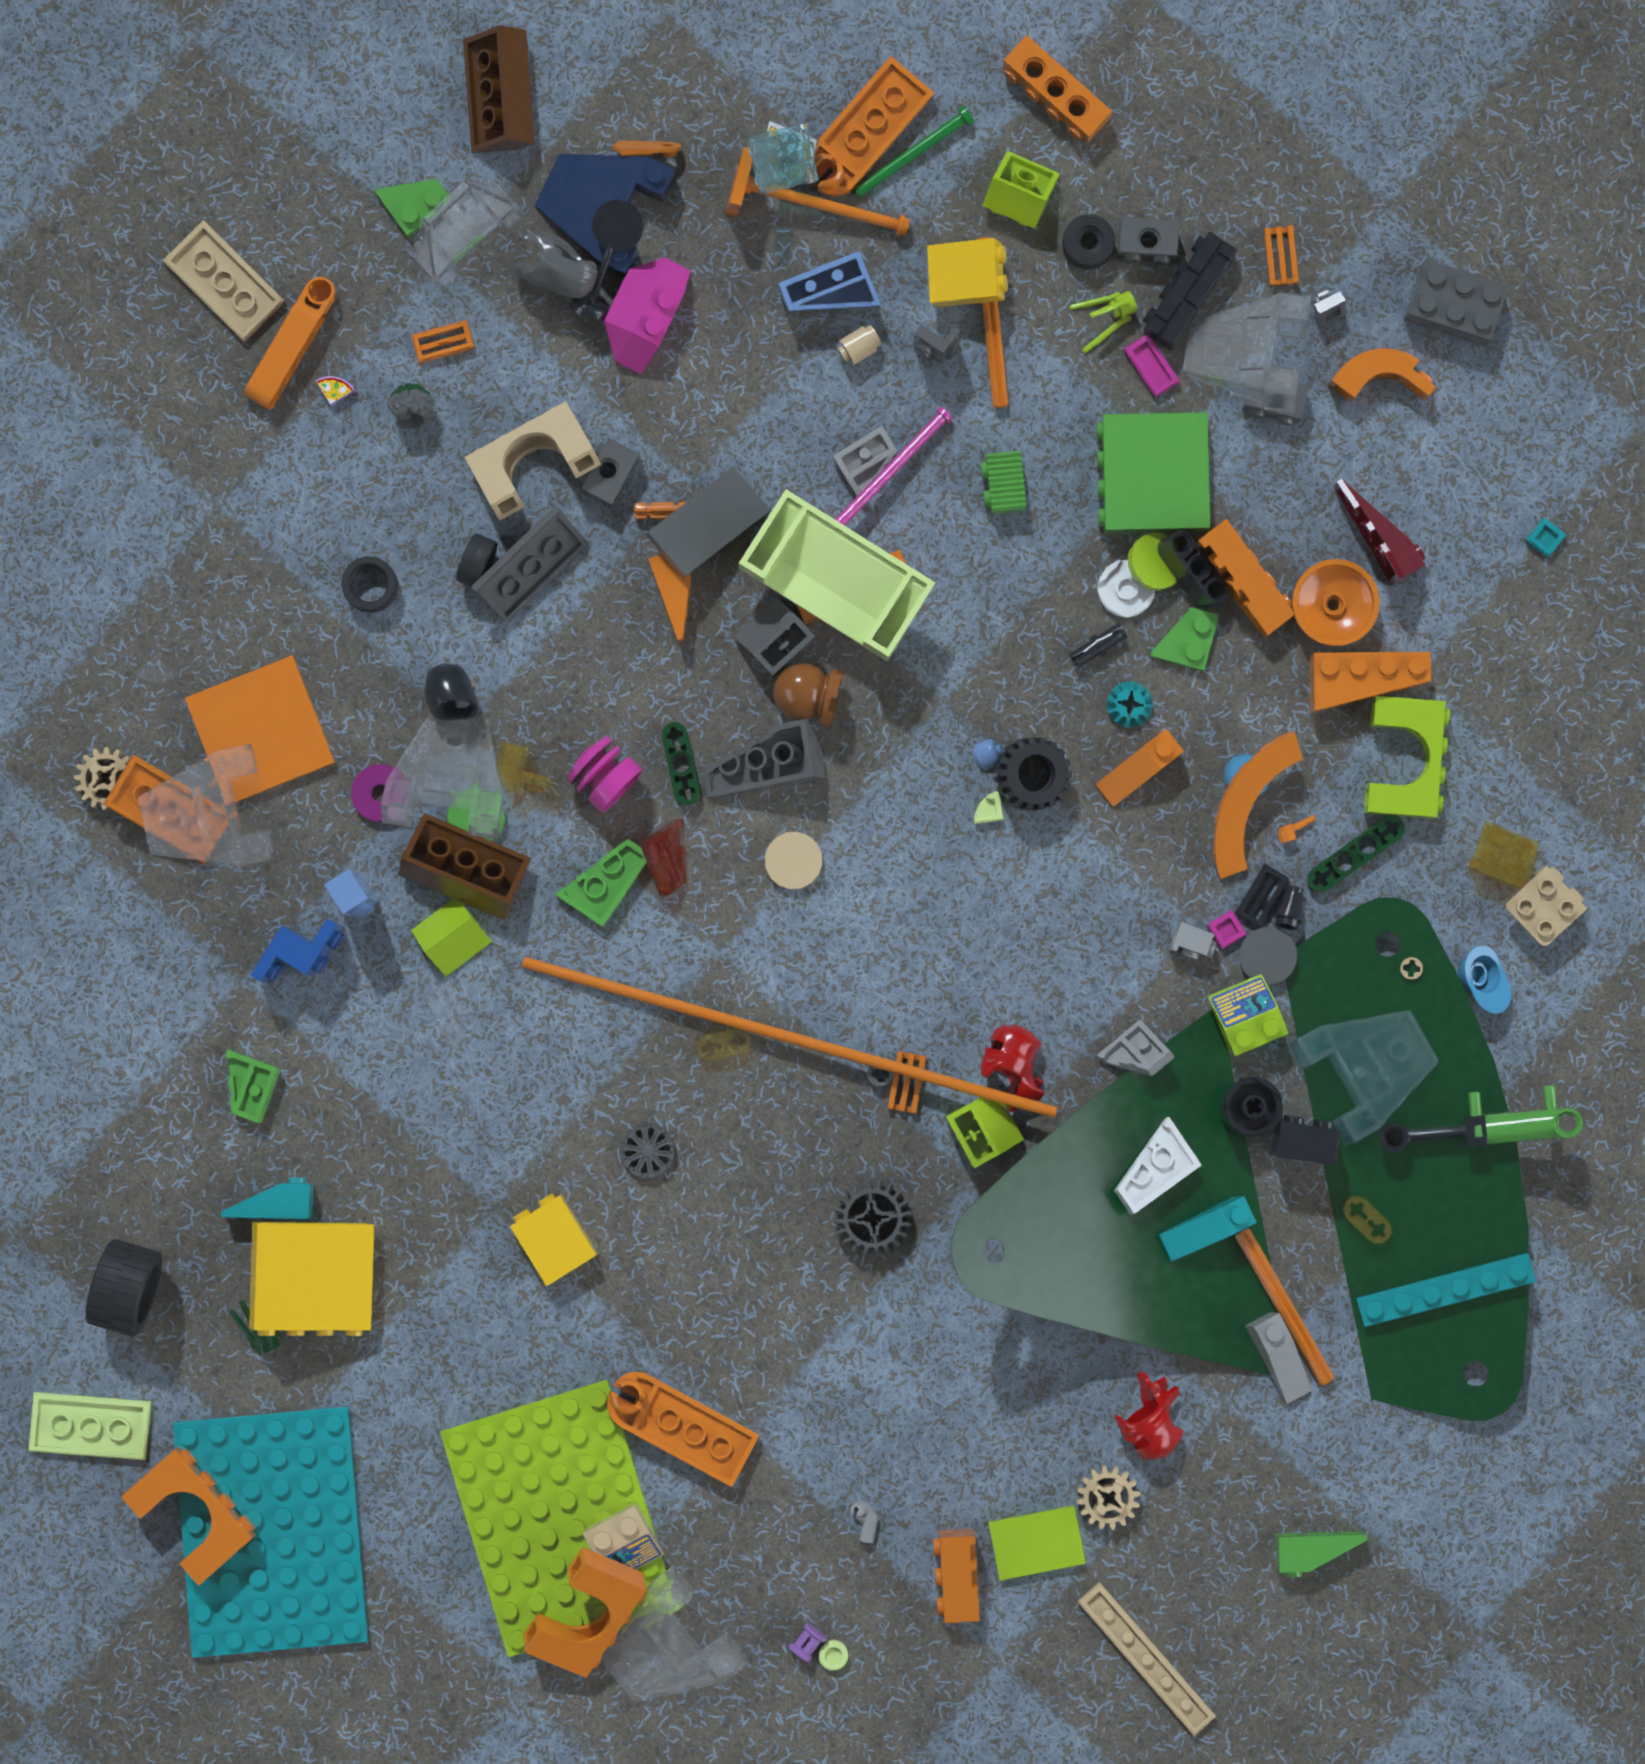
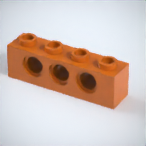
(1030, 54)

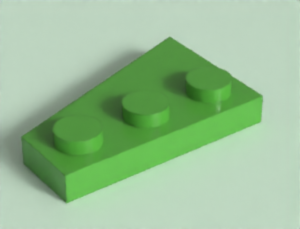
(606, 883)

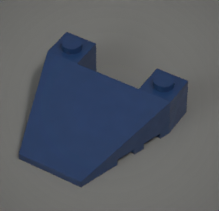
(585, 182)

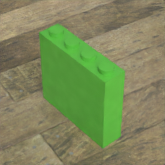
(1154, 473)

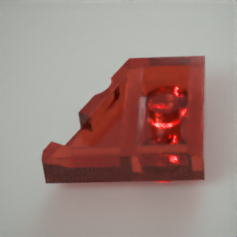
(666, 857)

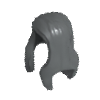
(560, 273)

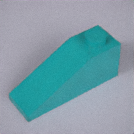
(282, 1201)
(1207, 1227)

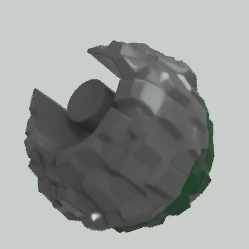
(411, 405)

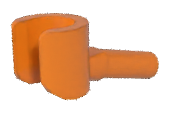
(1287, 832)

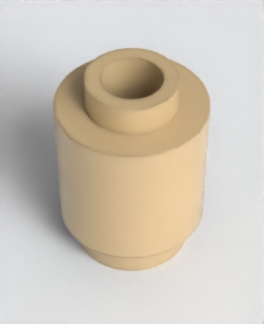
(859, 345)

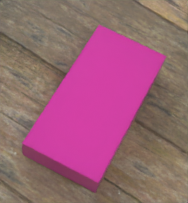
(1151, 365)

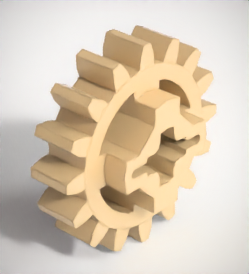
(92, 764)
(1099, 1507)

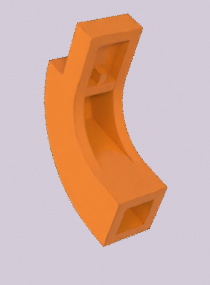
(1381, 364)

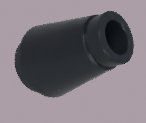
(1290, 908)

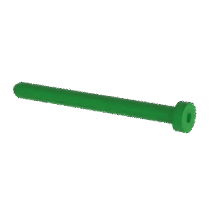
(961, 118)

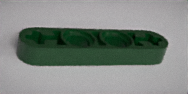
(1353, 851)

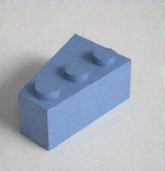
(830, 287)

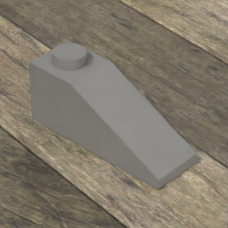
(1279, 1355)

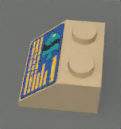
(624, 1538)

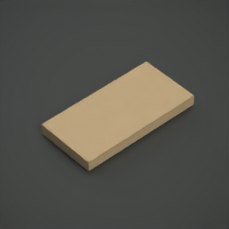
(223, 281)

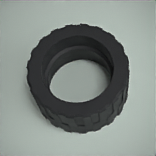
(123, 1287)

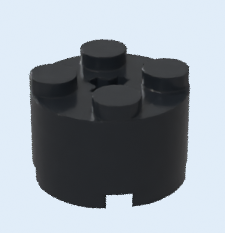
(1267, 1102)

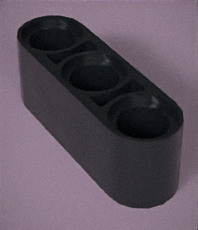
(1205, 573)

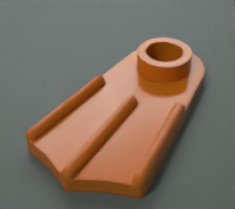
(645, 148)

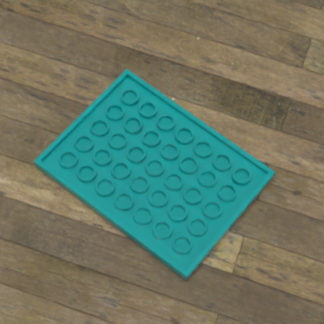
(304, 1568)

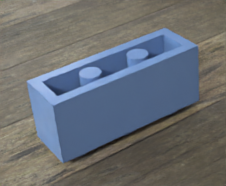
(352, 894)

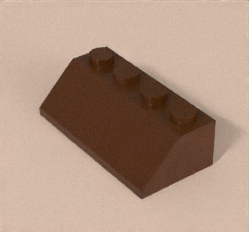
(498, 90)
(464, 866)

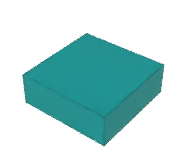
(1545, 537)

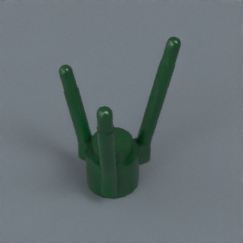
(261, 1343)

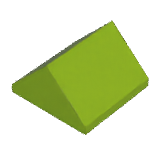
(451, 936)

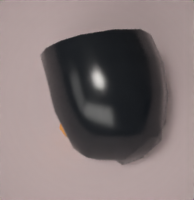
(444, 686)

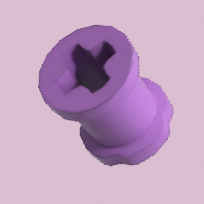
(816, 1638)

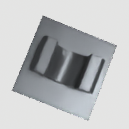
(1329, 307)

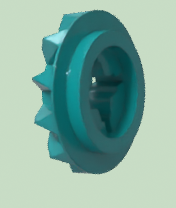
(1119, 713)

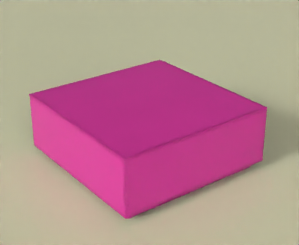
(1226, 929)

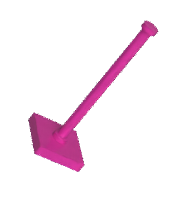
(894, 466)

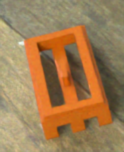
(1279, 231)
(445, 352)
(902, 1107)

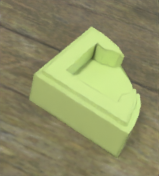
(989, 809)

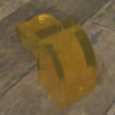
(512, 767)

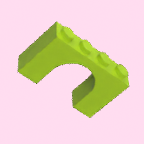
(1426, 722)

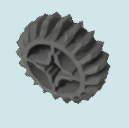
(892, 1215)

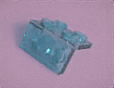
(782, 158)

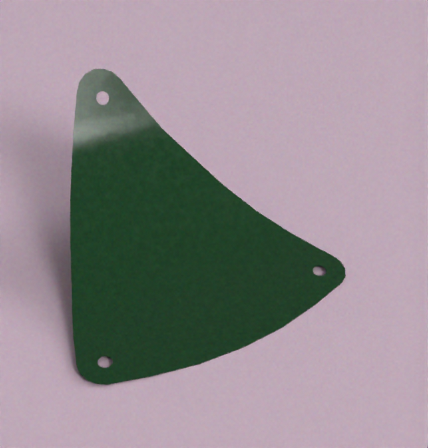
(1449, 1205)

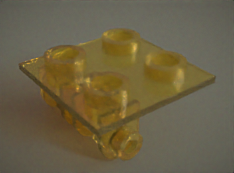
(1504, 856)

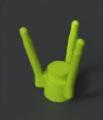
(1119, 305)

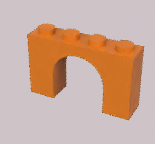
(180, 1474)
(582, 1647)

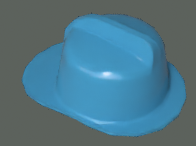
(1485, 979)

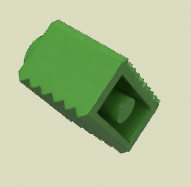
(1005, 483)

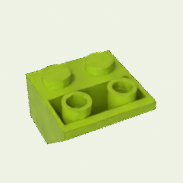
(984, 1130)

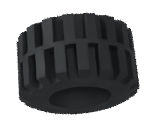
(1056, 768)

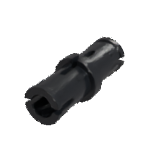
(1098, 645)

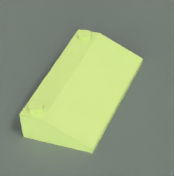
(836, 575)

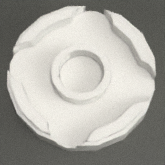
(1119, 597)

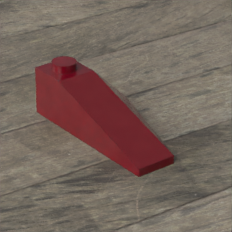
(1389, 546)

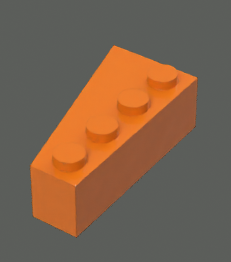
(1246, 580)
(1359, 676)

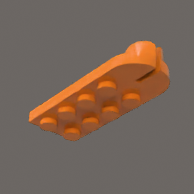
(868, 127)
(681, 1426)

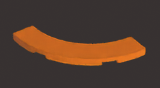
(1240, 797)

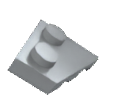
(865, 459)
(1137, 1051)

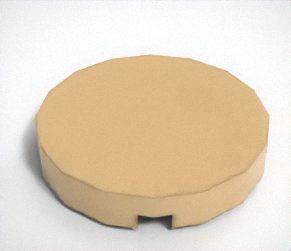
(793, 860)

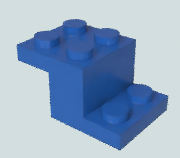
(298, 951)

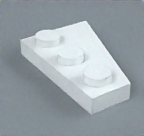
(1157, 1168)

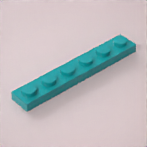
(1446, 1289)

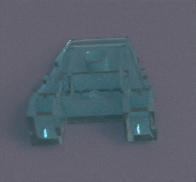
(1377, 1063)

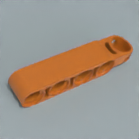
(291, 343)

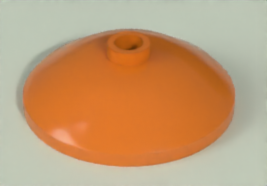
(1351, 590)

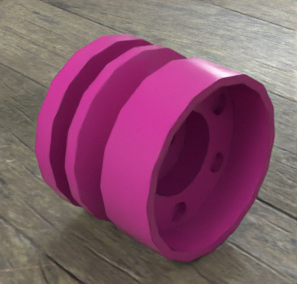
(604, 774)

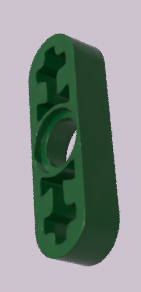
(669, 744)

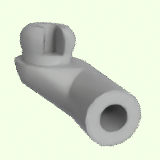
(868, 1519)

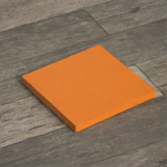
(274, 715)

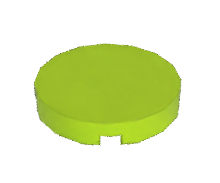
(1147, 564)

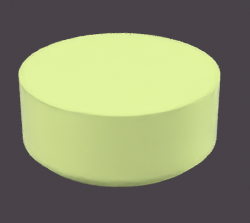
(833, 1655)

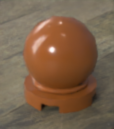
(806, 692)

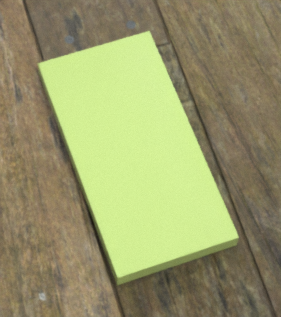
(90, 1426)

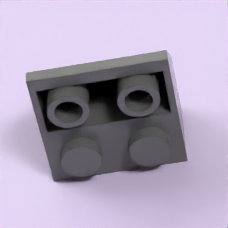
(775, 637)

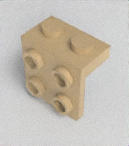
(1546, 905)

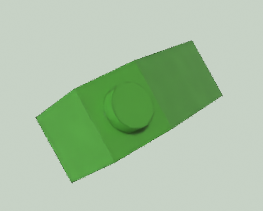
(1308, 1551)

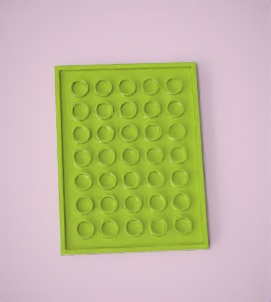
(529, 1493)

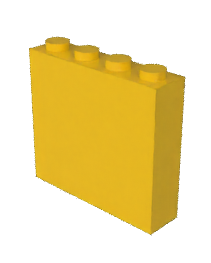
(311, 1277)

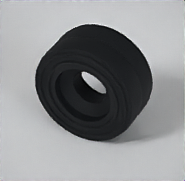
(1083, 257)
(476, 559)

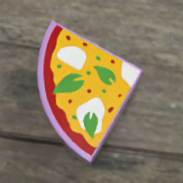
(335, 389)

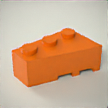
(957, 1575)

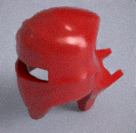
(1013, 1055)
(1151, 1426)

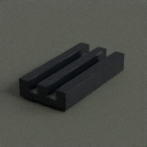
(1274, 874)

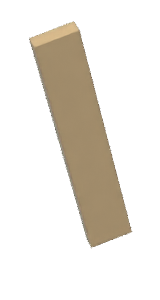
(1146, 1658)

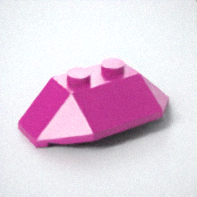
(644, 311)

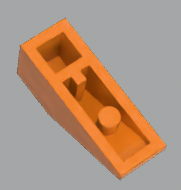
(674, 592)
(1139, 767)

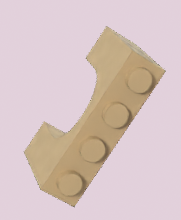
(551, 430)

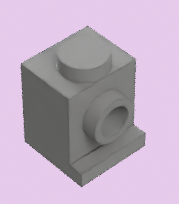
(1193, 941)

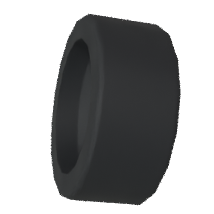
(369, 562)

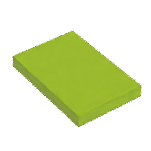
(1037, 1542)

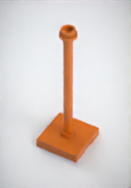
(746, 184)

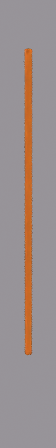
(790, 1037)

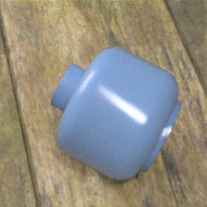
(987, 754)

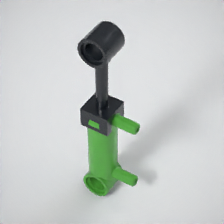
(1494, 1128)

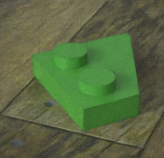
(412, 202)
(1188, 640)
(250, 1085)

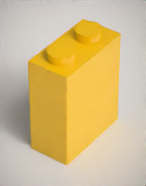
(966, 272)
(553, 1238)

